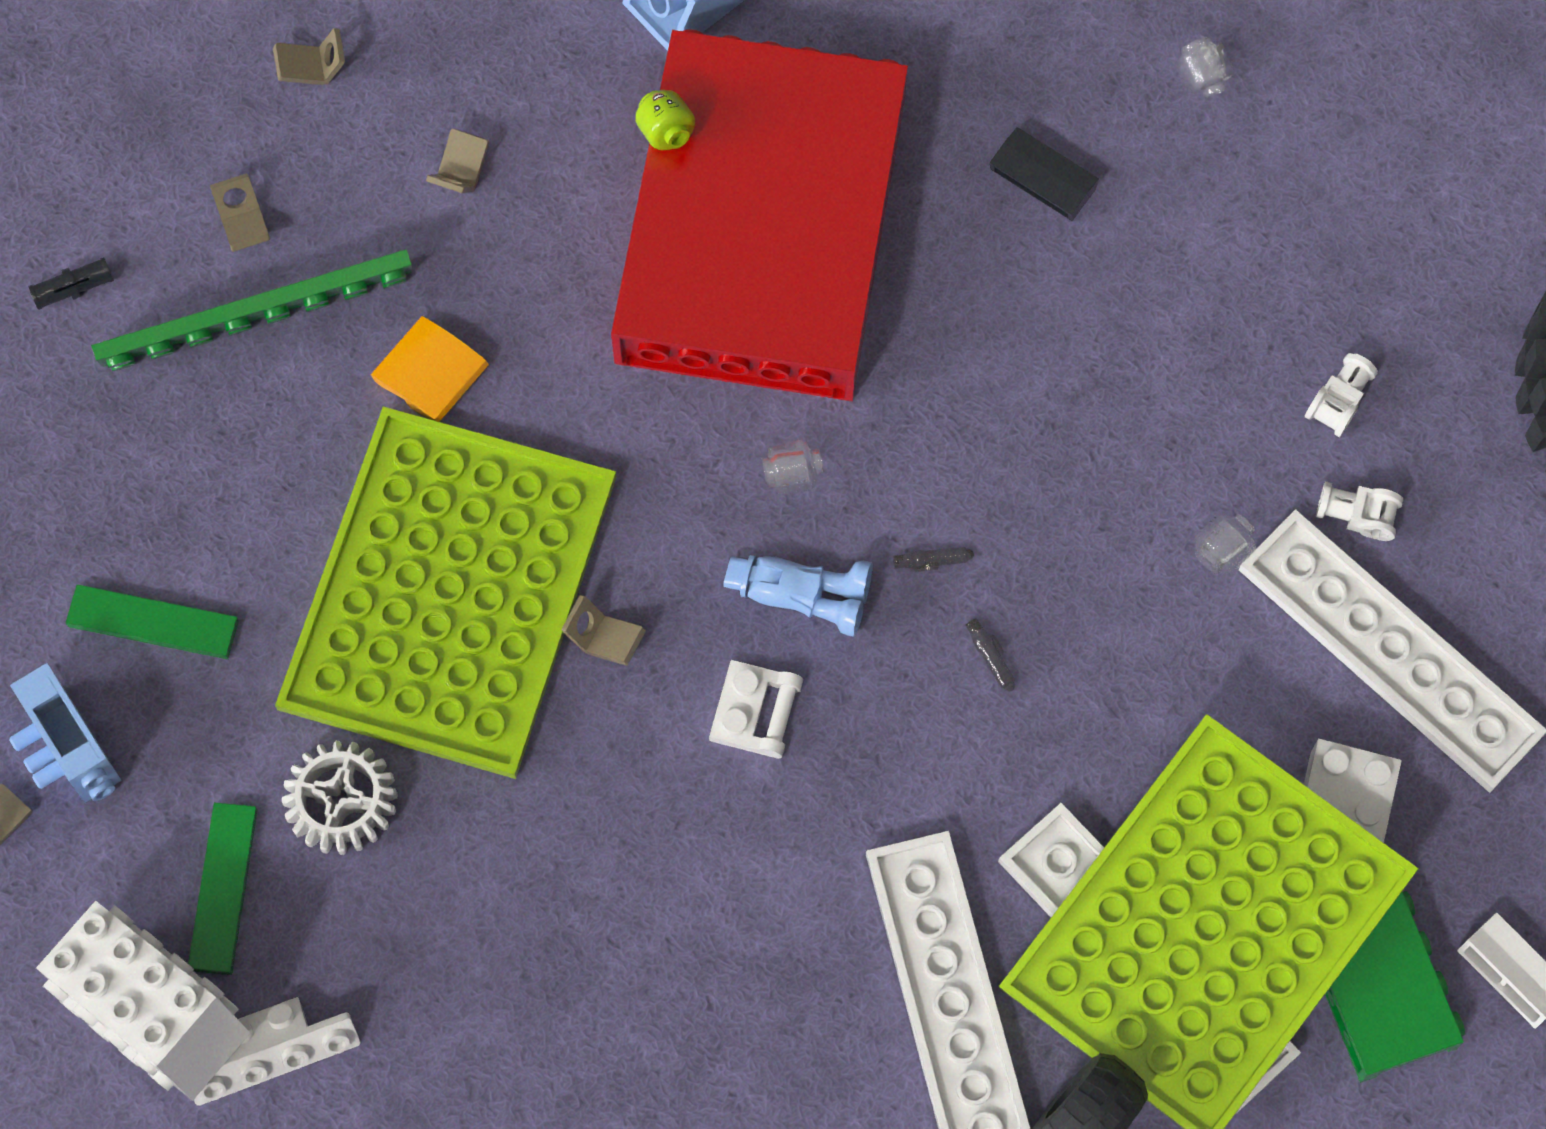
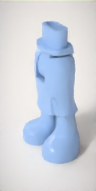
(800, 588)

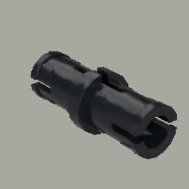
(44, 293)

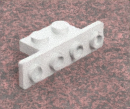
(278, 1045)

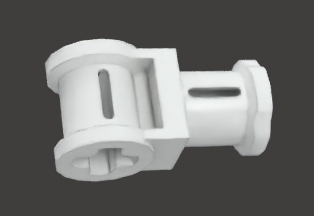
(1339, 399)
(1362, 509)

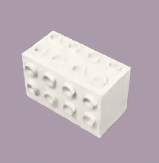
(143, 1000)

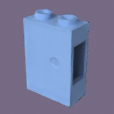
(66, 738)

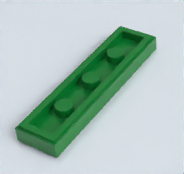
(152, 621)
(222, 888)

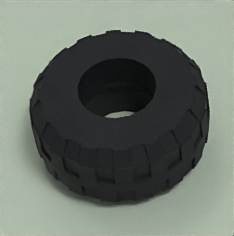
(1097, 1097)

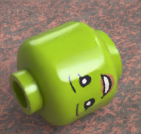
(665, 119)

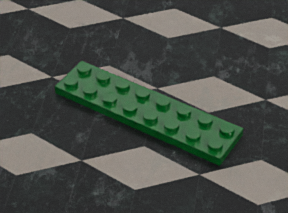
(237, 315)

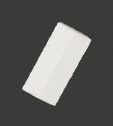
(1509, 967)

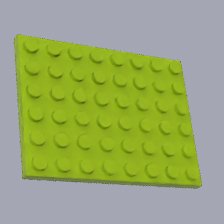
(447, 592)
(1209, 927)

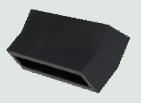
(1044, 173)

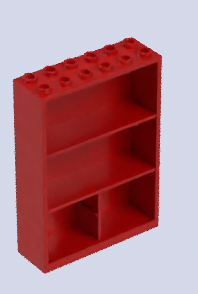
(768, 221)

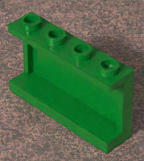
(1393, 999)

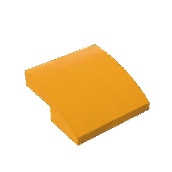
(429, 369)

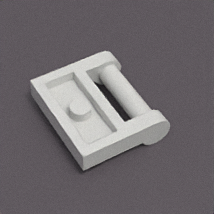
(742, 704)

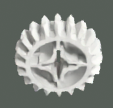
(332, 831)

